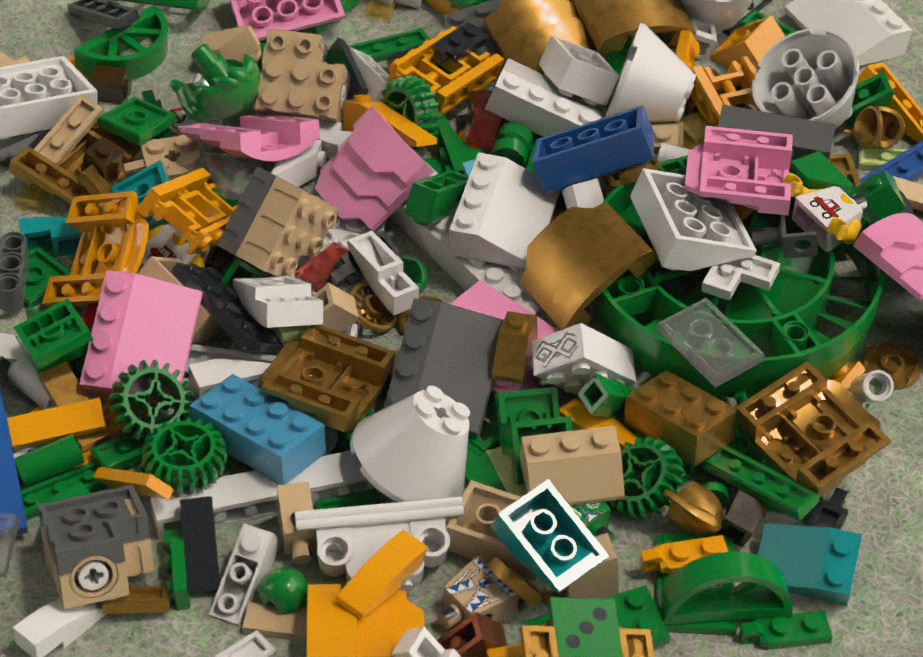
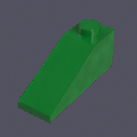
(435, 197)

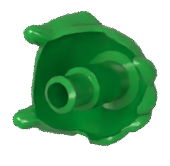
(224, 90)

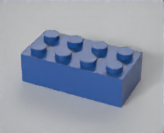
(594, 149)

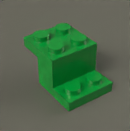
(53, 336)
(527, 414)

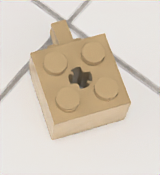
(176, 153)

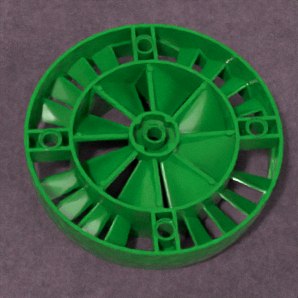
(778, 321)

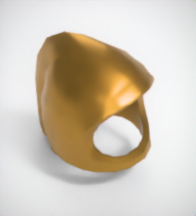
(877, 127)
(695, 510)

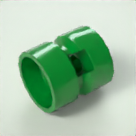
(513, 143)

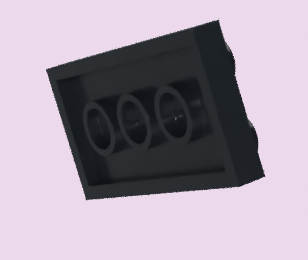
(227, 309)

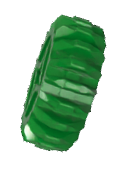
(414, 101)
(138, 400)
(185, 454)
(648, 477)

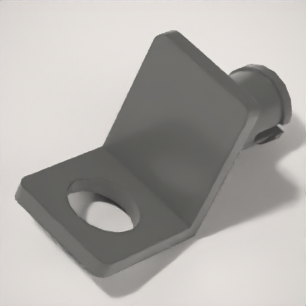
(778, 235)

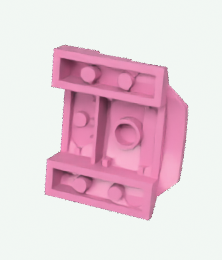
(258, 136)
(742, 168)
(371, 172)
(897, 249)

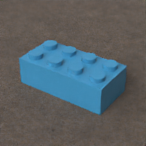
(261, 429)

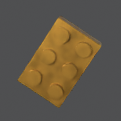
(681, 417)

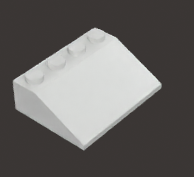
(866, 24)
(38, 95)
(534, 102)
(500, 212)
(686, 227)

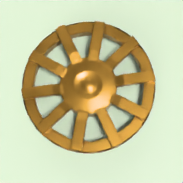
(373, 309)

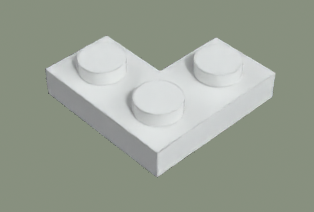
(753, 270)

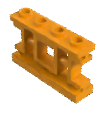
(467, 75)
(705, 88)
(190, 208)

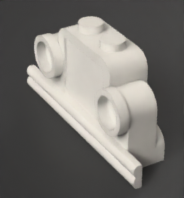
(354, 534)

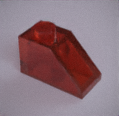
(481, 124)

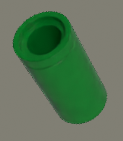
(49, 460)

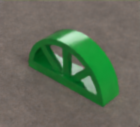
(108, 45)
(691, 599)

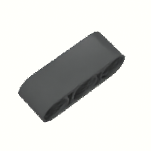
(13, 271)

